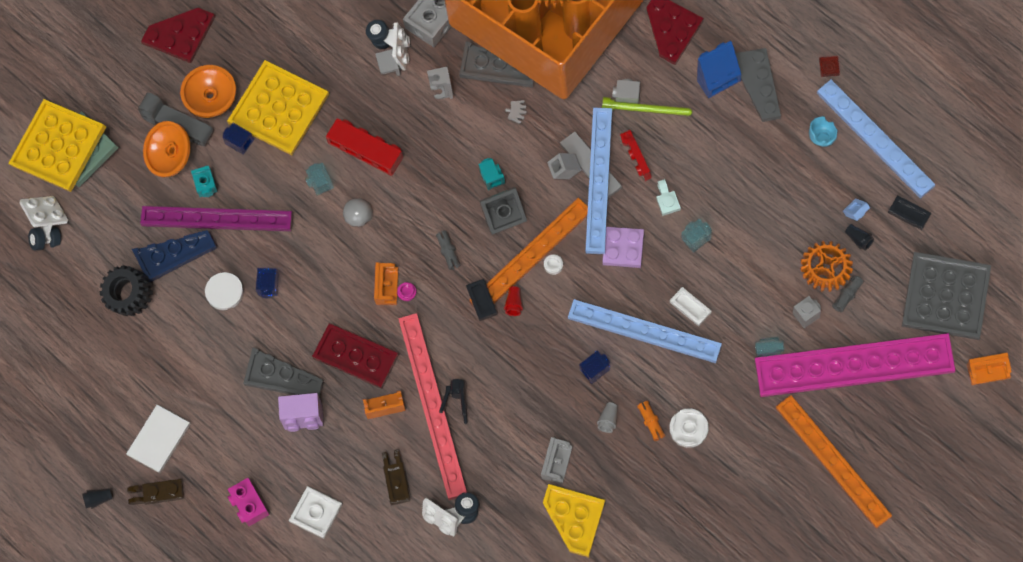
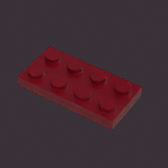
(355, 355)

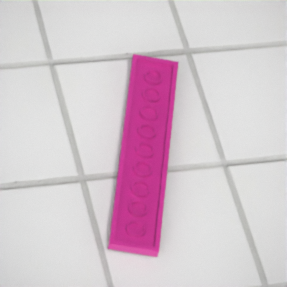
(854, 365)

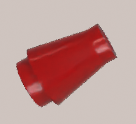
(513, 303)

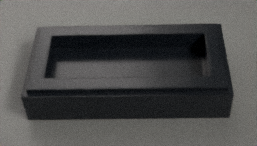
(909, 212)
(481, 299)

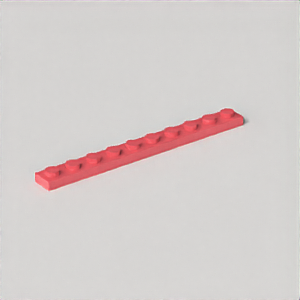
(431, 405)

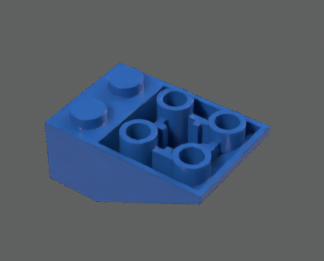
(718, 69)

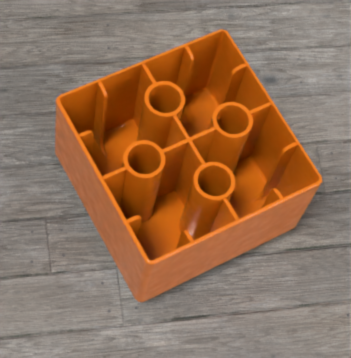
(541, 41)

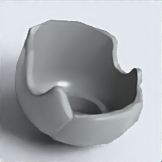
(357, 212)

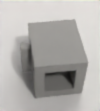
(627, 91)
(564, 166)
(807, 311)

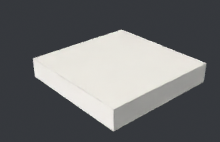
(315, 512)

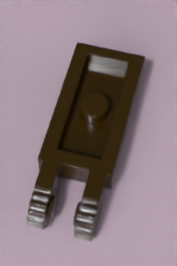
(395, 479)
(157, 492)

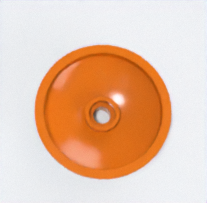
(206, 81)
(160, 146)

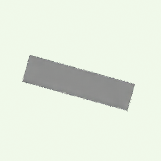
(574, 145)

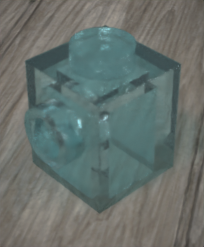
(318, 178)
(696, 234)

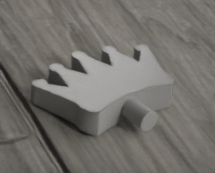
(516, 111)

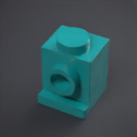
(491, 173)
(204, 174)

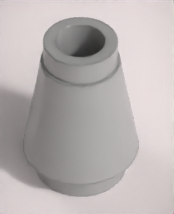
(608, 418)

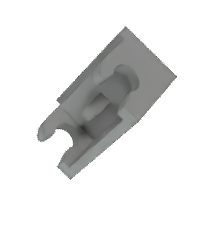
(440, 79)
(556, 460)

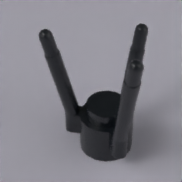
(457, 390)

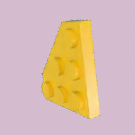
(574, 517)

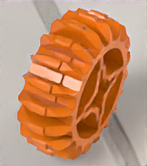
(813, 274)

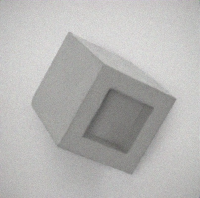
(387, 63)

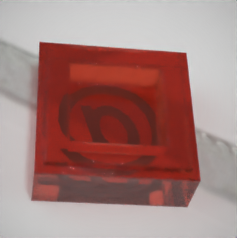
(829, 66)

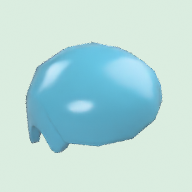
(822, 132)

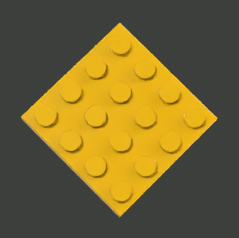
(278, 107)
(57, 145)

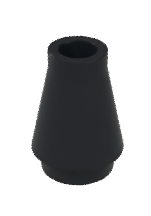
(860, 237)
(94, 498)

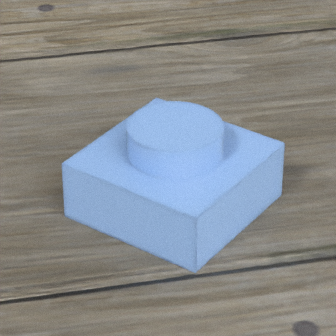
(856, 209)

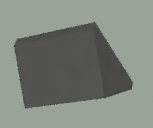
(503, 210)

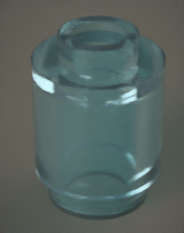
(769, 347)

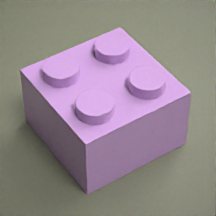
(300, 412)

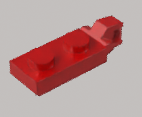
(635, 154)

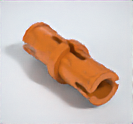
(651, 420)

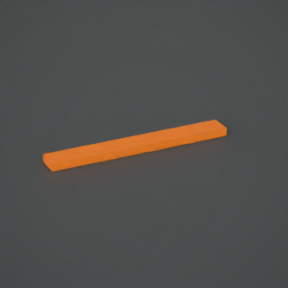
(537, 249)
(833, 461)

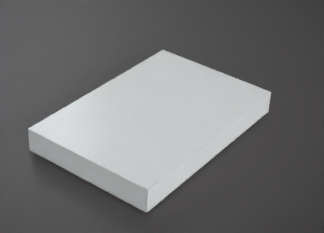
(158, 439)

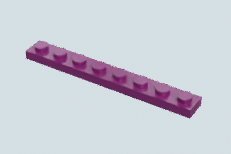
(216, 218)

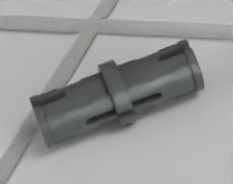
(447, 250)
(847, 293)

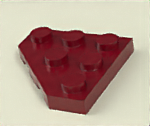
(672, 28)
(180, 34)

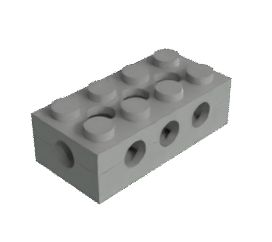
(428, 30)

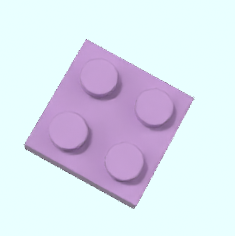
(623, 247)

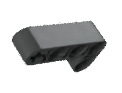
(155, 111)

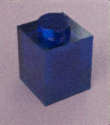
(237, 138)
(267, 282)
(595, 366)

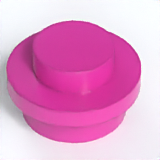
(406, 291)

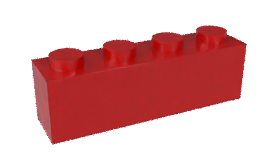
(364, 146)

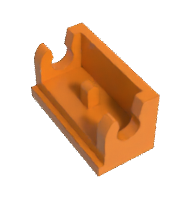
(386, 284)
(989, 368)
(384, 405)

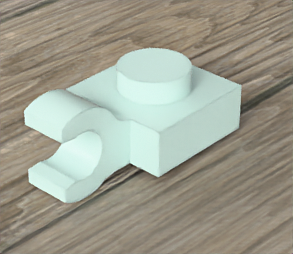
(667, 200)

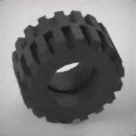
(112, 290)

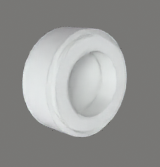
(553, 264)

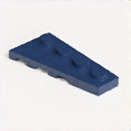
(167, 256)

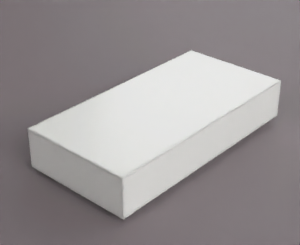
(690, 306)

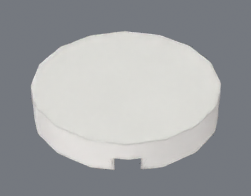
(224, 291)
(689, 428)

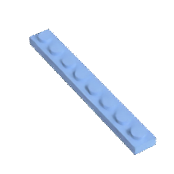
(876, 139)
(598, 181)
(644, 331)

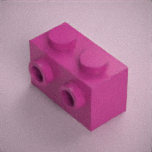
(248, 502)

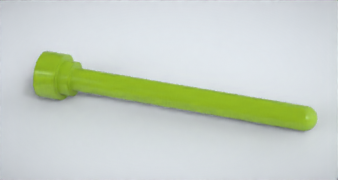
(609, 103)

